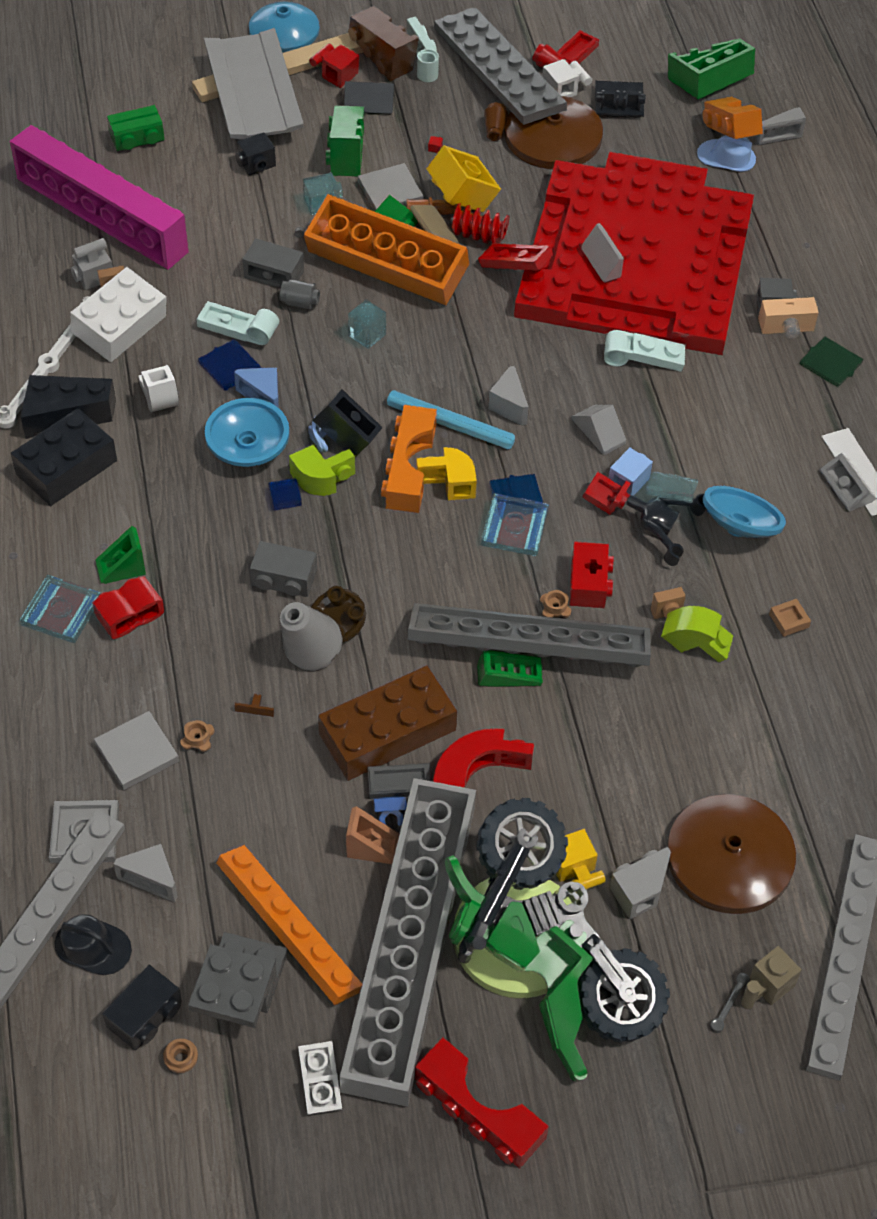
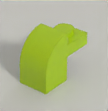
(318, 474)
(697, 627)

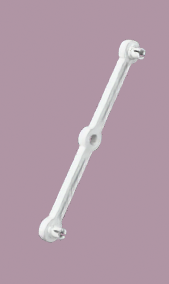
(9, 413)

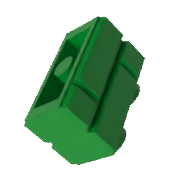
(135, 128)

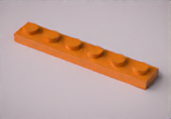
(289, 925)

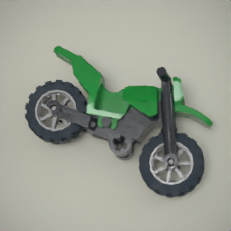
(564, 941)

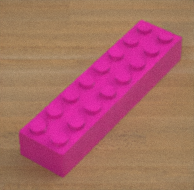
(100, 196)

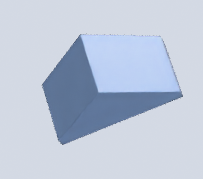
(258, 384)

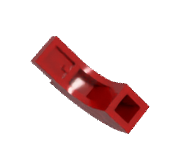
(479, 751)

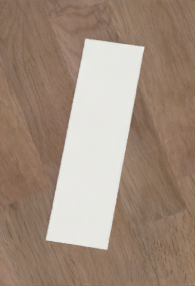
(844, 442)

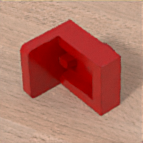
(606, 493)

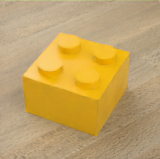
(463, 178)

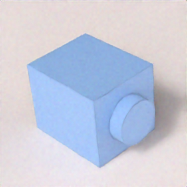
(632, 468)

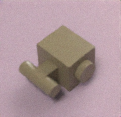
(771, 978)

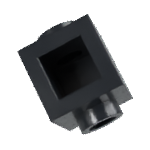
(255, 154)

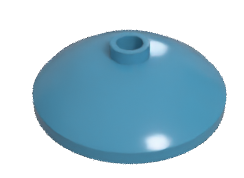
(293, 23)
(247, 432)
(743, 512)

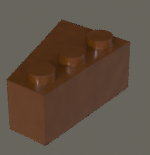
(383, 42)

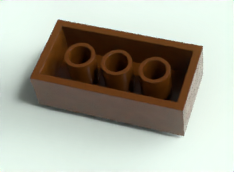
(387, 722)

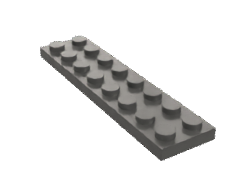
(500, 66)
(530, 634)

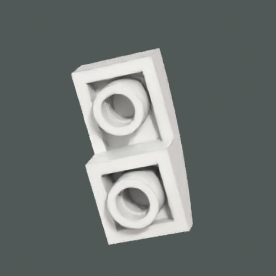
(320, 1078)

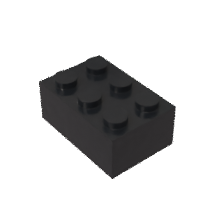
(64, 457)

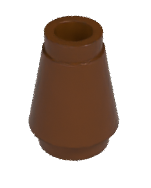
(495, 120)

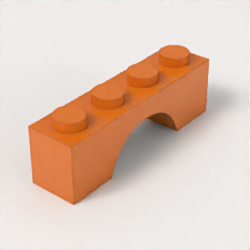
(405, 483)

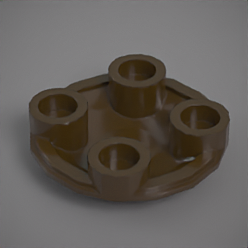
(344, 608)

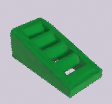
(498, 678)

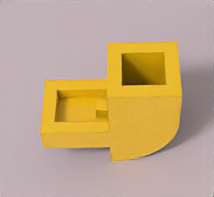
(454, 470)

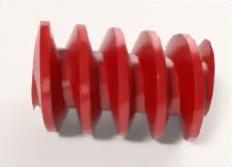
(478, 225)

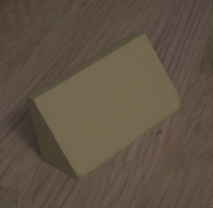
(432, 221)

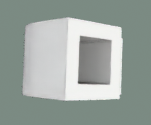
(159, 388)

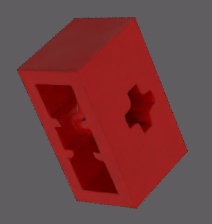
(590, 575)

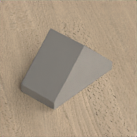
(508, 398)
(601, 427)
(148, 871)

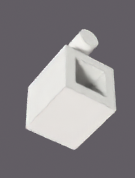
(565, 77)

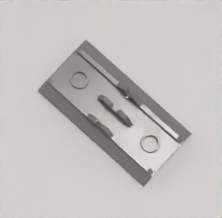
(253, 85)

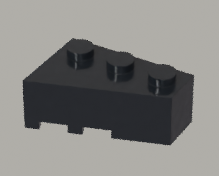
(55, 397)

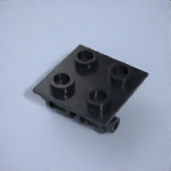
(619, 98)

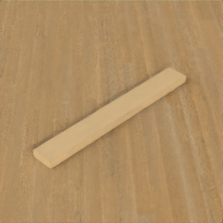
(296, 61)

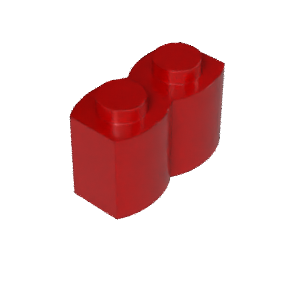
(128, 607)

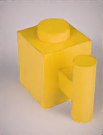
(580, 860)

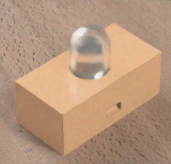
(788, 316)

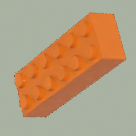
(387, 249)

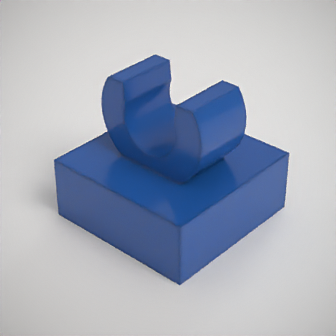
(390, 805)

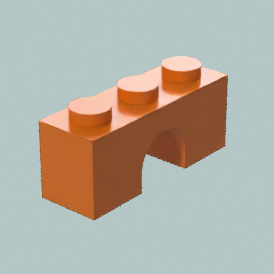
(732, 119)

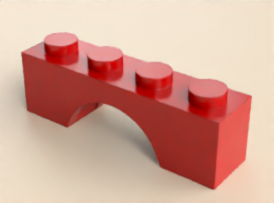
(512, 1131)

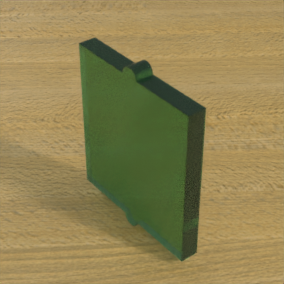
(831, 361)

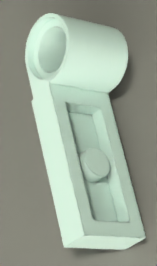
(426, 52)
(238, 324)
(626, 346)

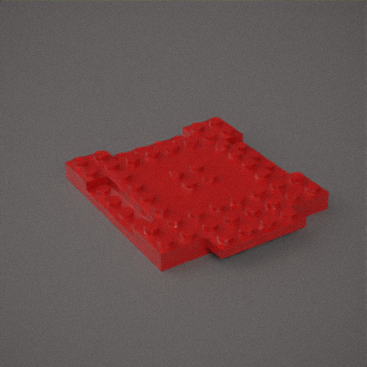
(676, 243)

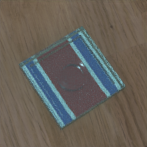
(515, 524)
(60, 609)

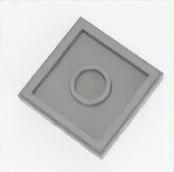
(391, 180)
(136, 750)
(69, 821)

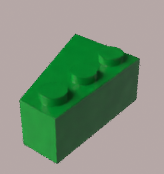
(713, 68)
(345, 141)

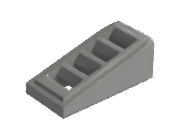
(787, 126)

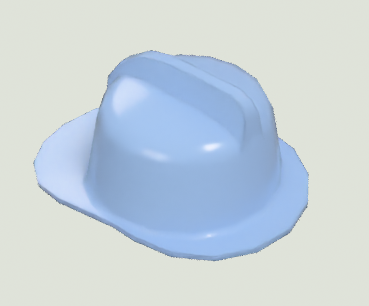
(727, 153)

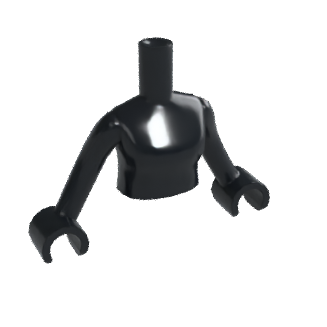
(660, 518)

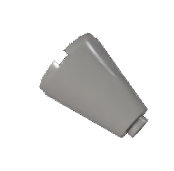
(309, 636)

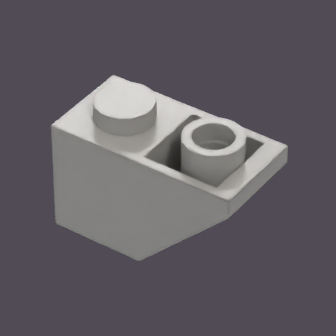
(640, 884)

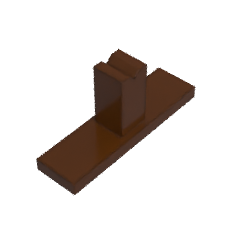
(255, 707)

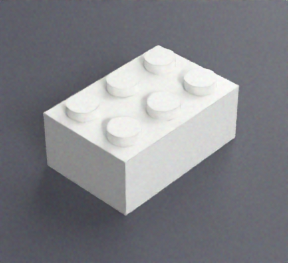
(118, 314)

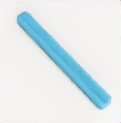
(456, 421)

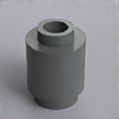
(299, 294)

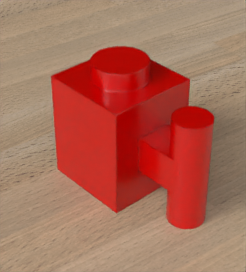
(337, 64)

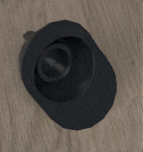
(93, 945)

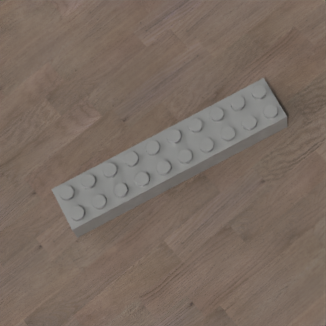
(407, 945)

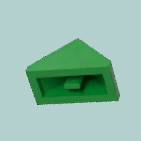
(122, 559)

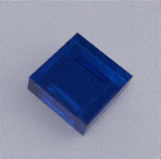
(285, 494)

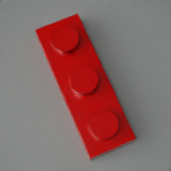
(515, 257)

